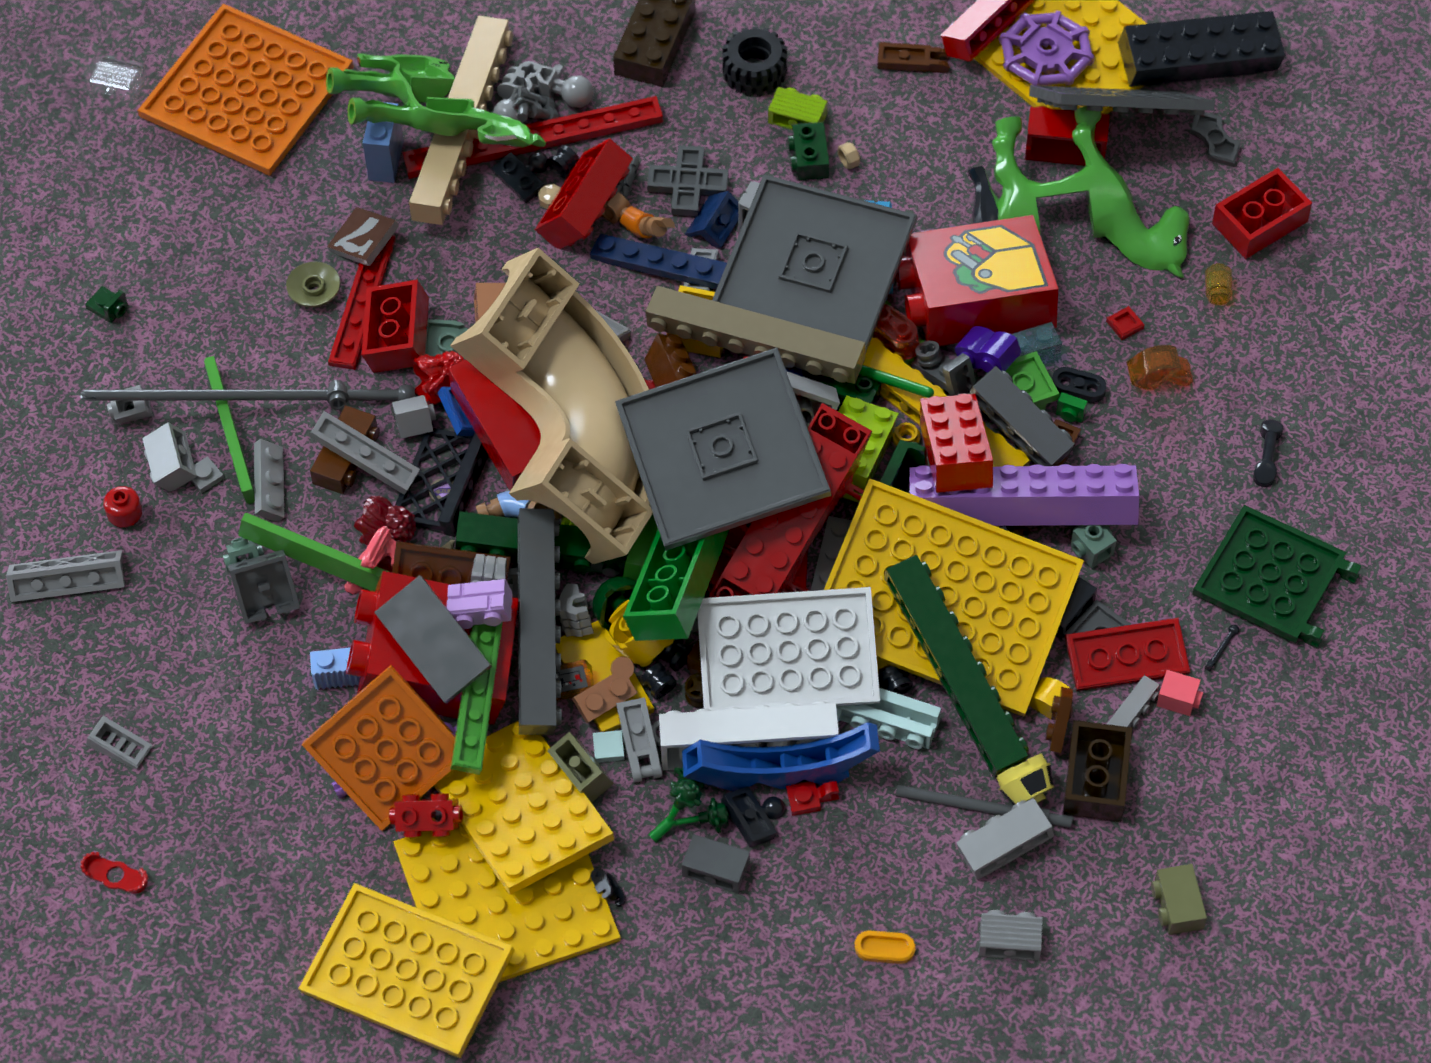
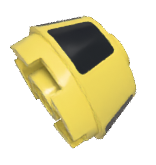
(1027, 780)

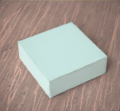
(608, 746)

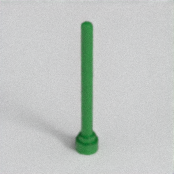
(896, 381)

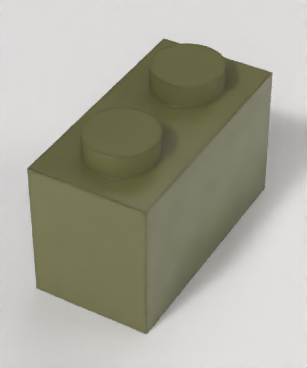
(580, 766)
(1179, 899)

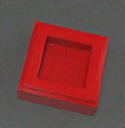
(1125, 323)

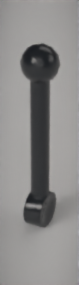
(1233, 630)

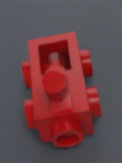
(418, 815)

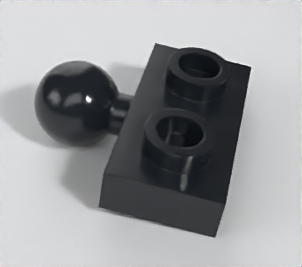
(521, 177)
(752, 818)

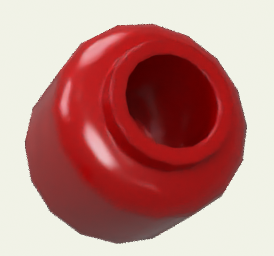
(122, 506)

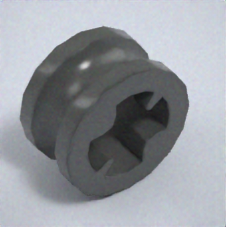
(928, 353)

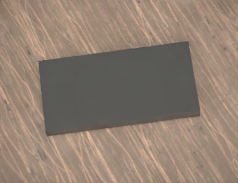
(433, 639)

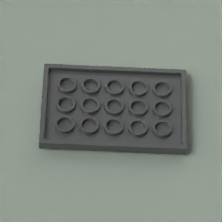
(1121, 99)

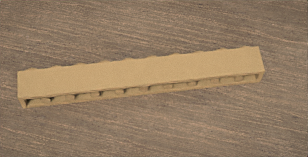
(448, 154)

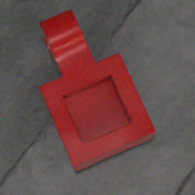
(807, 798)

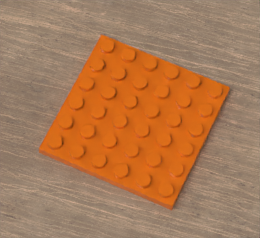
(244, 89)

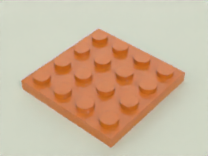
(383, 746)

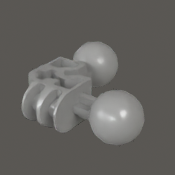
(541, 79)

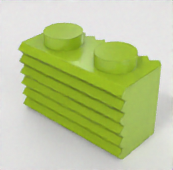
(792, 108)

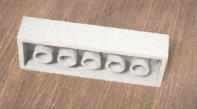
(745, 727)

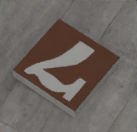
(363, 236)

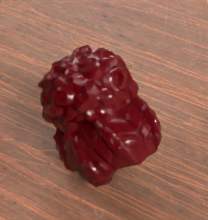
(380, 513)

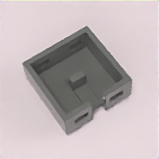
(263, 583)

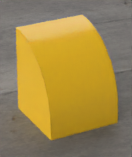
(1044, 694)

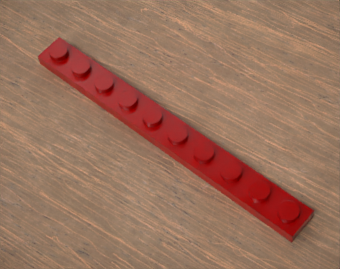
(559, 132)

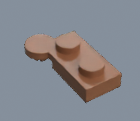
(607, 692)

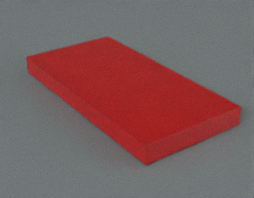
(1126, 653)

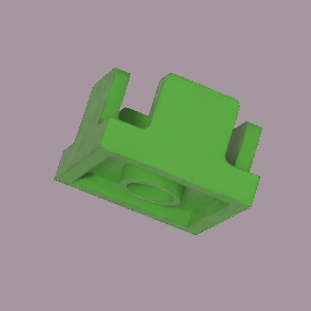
(1032, 376)

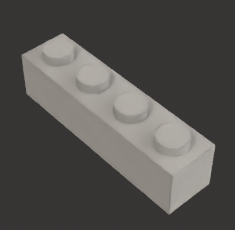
(1136, 703)

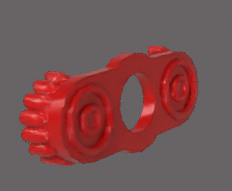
(97, 869)

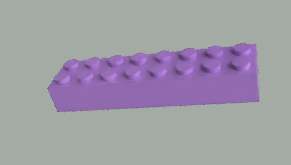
(1043, 495)

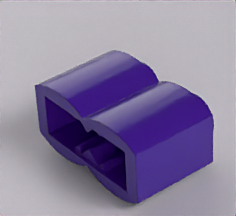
(989, 348)

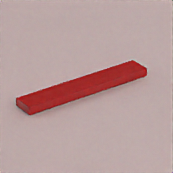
(350, 332)

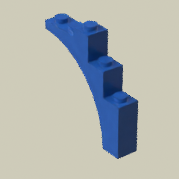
(780, 766)

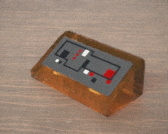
(574, 678)

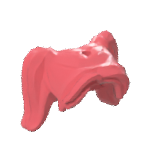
(378, 553)

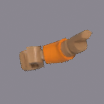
(635, 220)

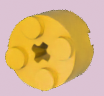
(621, 639)

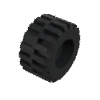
(754, 76)

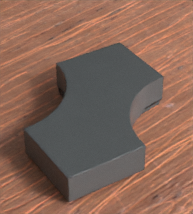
(1220, 146)

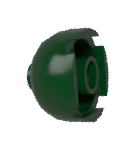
(610, 596)

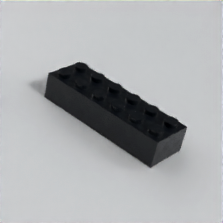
(1201, 48)

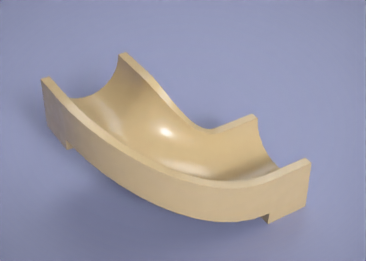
(567, 373)

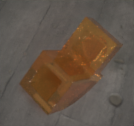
(1158, 365)

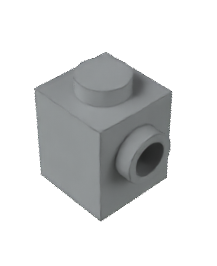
(413, 416)

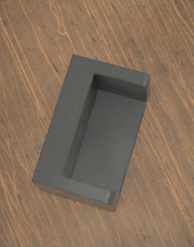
(715, 863)

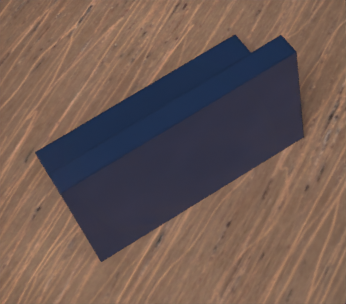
(715, 219)

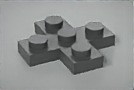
(687, 180)

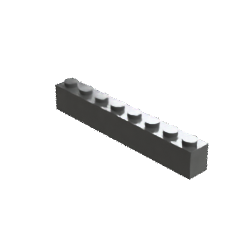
(537, 622)

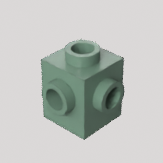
(1093, 543)
(240, 547)

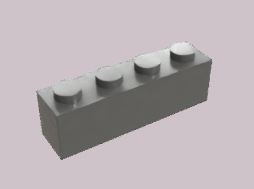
(1021, 419)

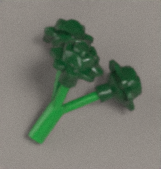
(688, 794)

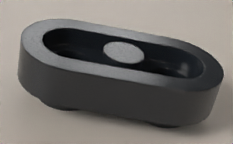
(1079, 383)

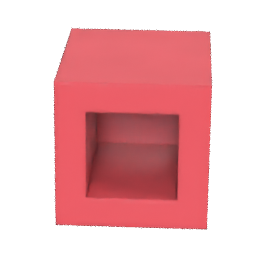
(1179, 693)

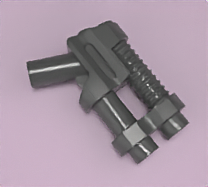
(533, 105)

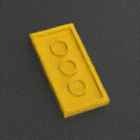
(600, 656)

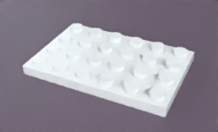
(788, 649)

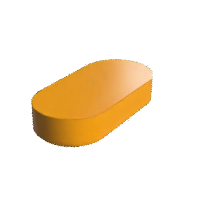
(884, 947)

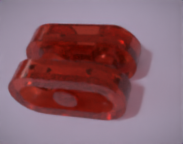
(897, 333)

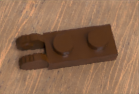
(912, 57)

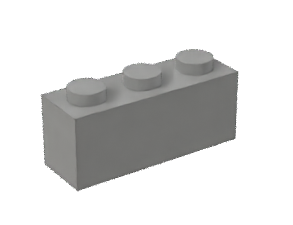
(1005, 838)

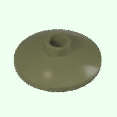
(313, 275)

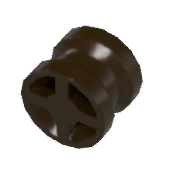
(692, 685)

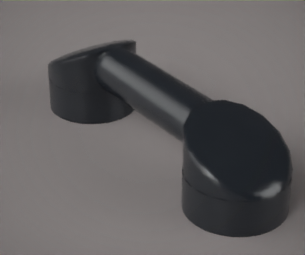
(1265, 470)

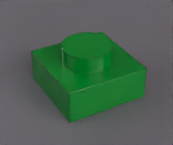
(1071, 408)

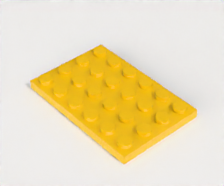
(524, 810)
(407, 970)

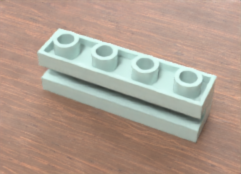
(896, 718)

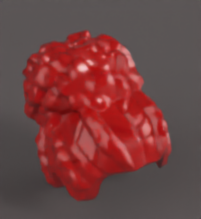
(434, 374)

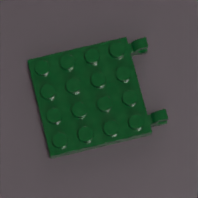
(1273, 575)

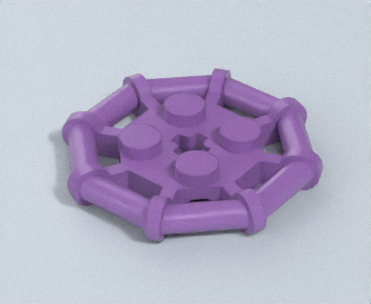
(1046, 60)

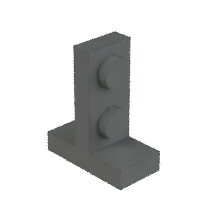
(953, 375)

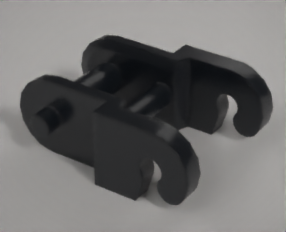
(606, 883)

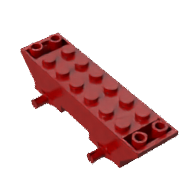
(777, 544)

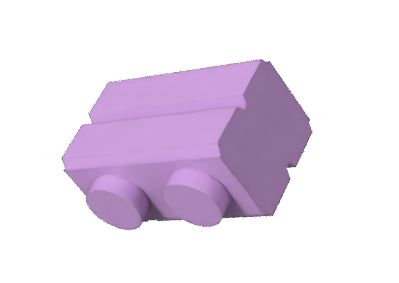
(480, 603)

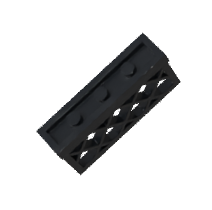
(463, 480)

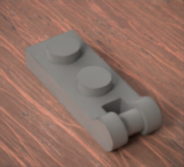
(638, 738)

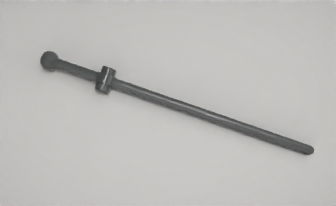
(336, 394)

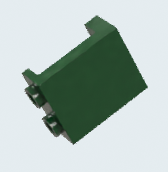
(905, 456)

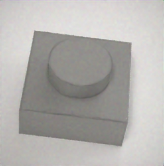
(207, 475)

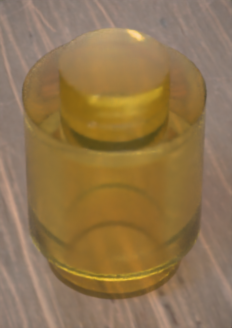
(1218, 284)

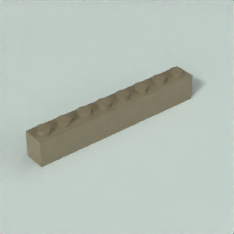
(755, 333)

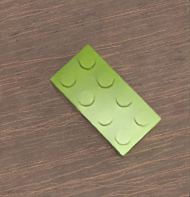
(882, 423)

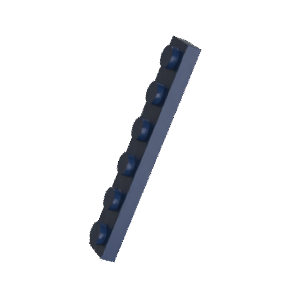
(658, 261)

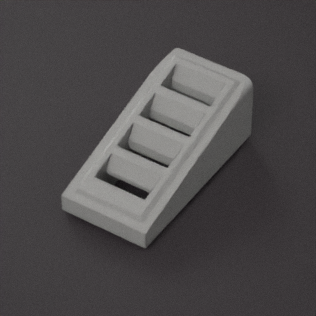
(95, 742)

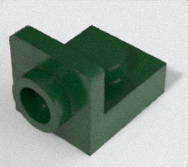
(108, 304)

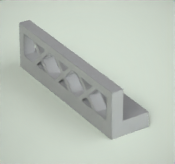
(65, 576)

